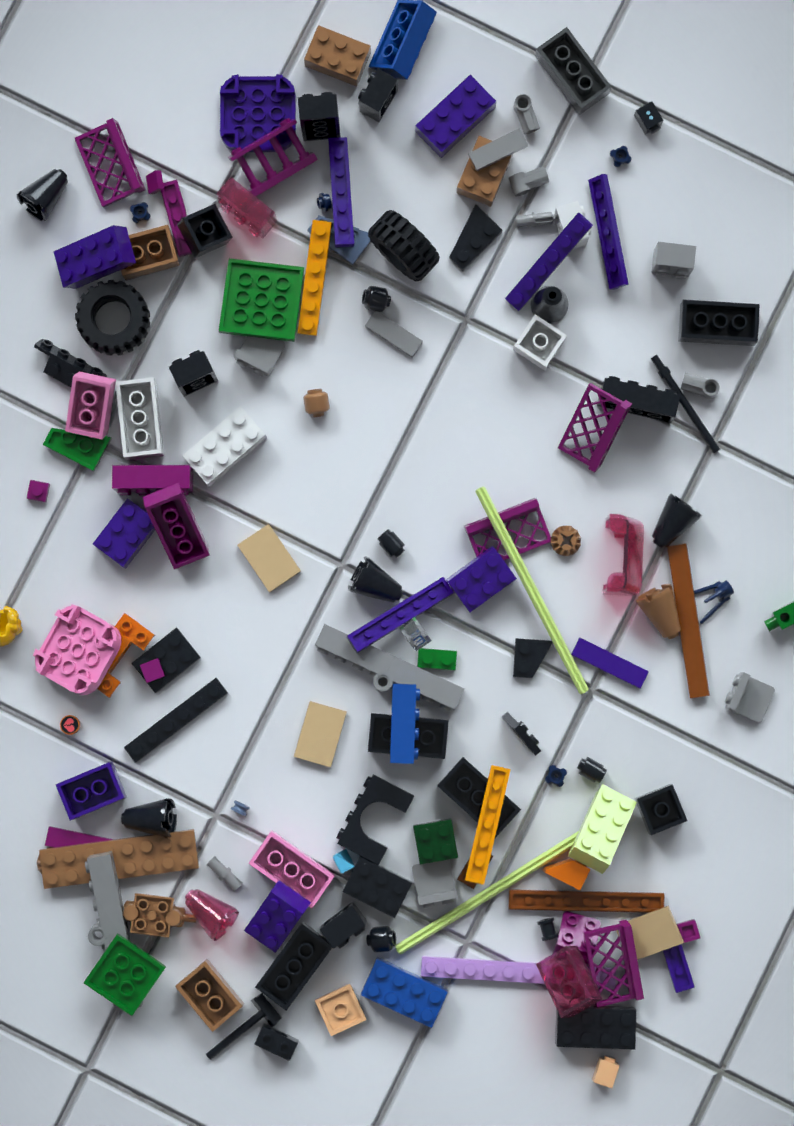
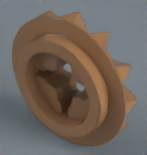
(556, 540)

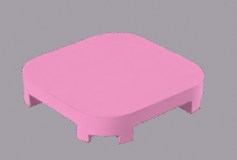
(78, 650)

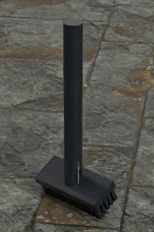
(264, 1010)

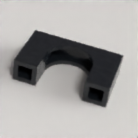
(353, 836)

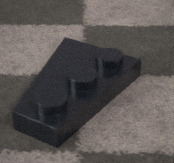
(474, 238)

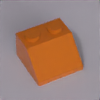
(569, 872)

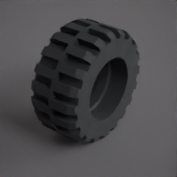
(403, 245)
(95, 300)

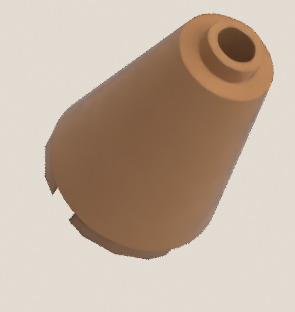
(661, 610)

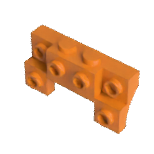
(130, 633)

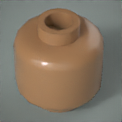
(316, 402)

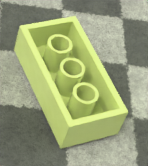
(602, 829)

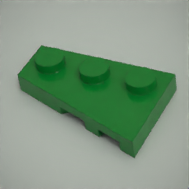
(79, 448)

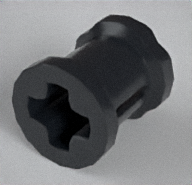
(547, 929)

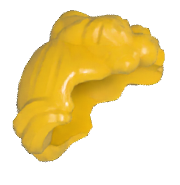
(9, 625)

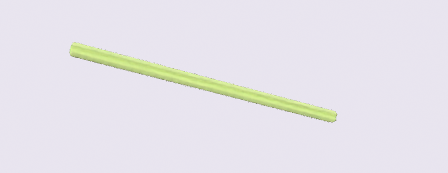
(532, 590)
(486, 894)

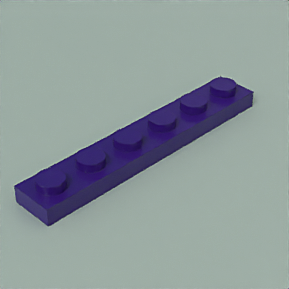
(341, 192)
(608, 232)
(549, 261)
(400, 615)

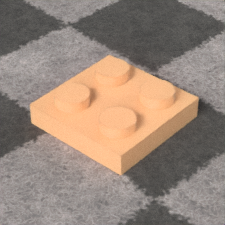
(340, 1009)

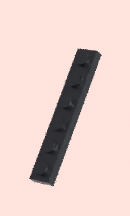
(175, 720)

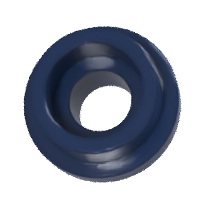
(324, 202)

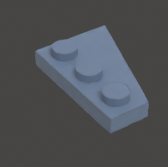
(350, 254)

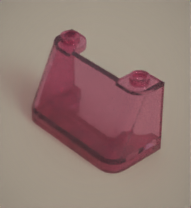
(630, 581)

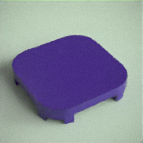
(254, 108)

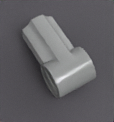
(526, 115)
(524, 182)
(697, 385)

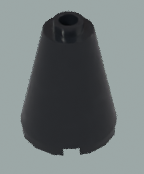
(43, 194)
(549, 304)
(674, 521)
(374, 582)
(152, 818)

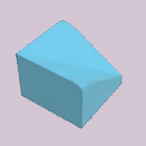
(343, 861)

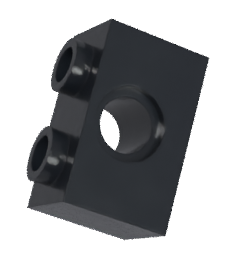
(276, 1042)

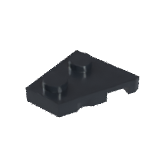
(528, 656)
(520, 729)

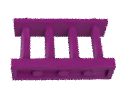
(289, 167)

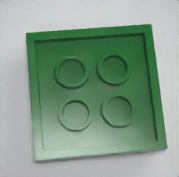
(124, 974)

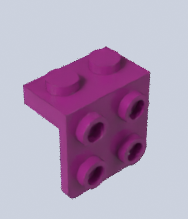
(572, 932)

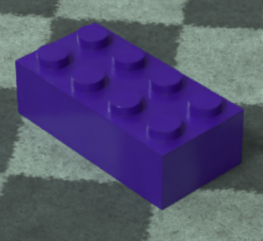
(455, 116)
(94, 257)

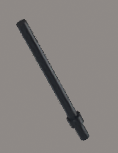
(664, 372)

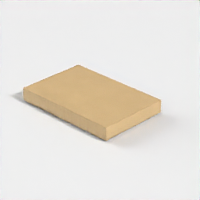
(269, 558)
(320, 734)
(655, 932)

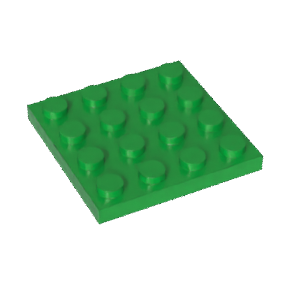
(261, 300)

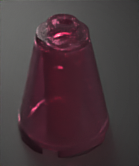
(211, 913)

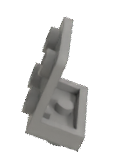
(259, 354)
(749, 697)
(434, 883)

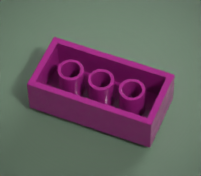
(150, 478)
(176, 526)

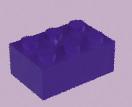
(125, 533)
(481, 579)
(91, 790)
(277, 916)

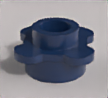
(625, 156)
(140, 207)
(559, 780)

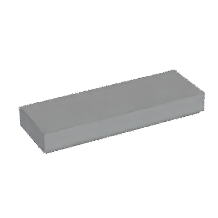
(498, 149)
(393, 333)

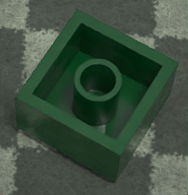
(435, 841)

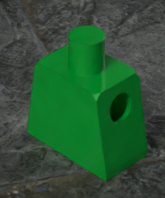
(776, 621)

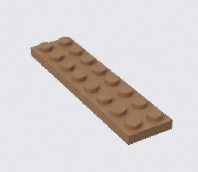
(131, 856)

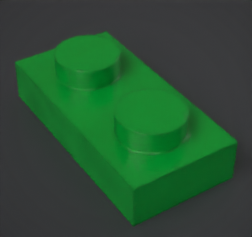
(437, 659)

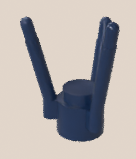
(722, 591)

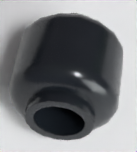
(376, 298)
(381, 939)

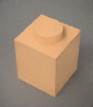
(605, 1071)

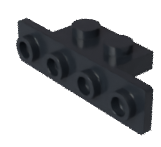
(62, 364)

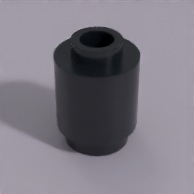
(391, 543)
(591, 769)

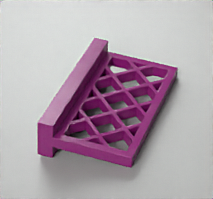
(125, 158)
(609, 433)
(507, 515)
(628, 957)

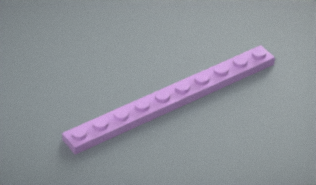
(491, 970)

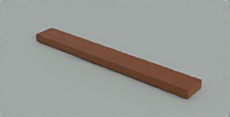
(688, 621)
(585, 901)

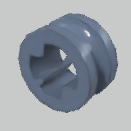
(240, 808)

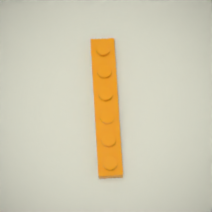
(314, 277)
(487, 824)

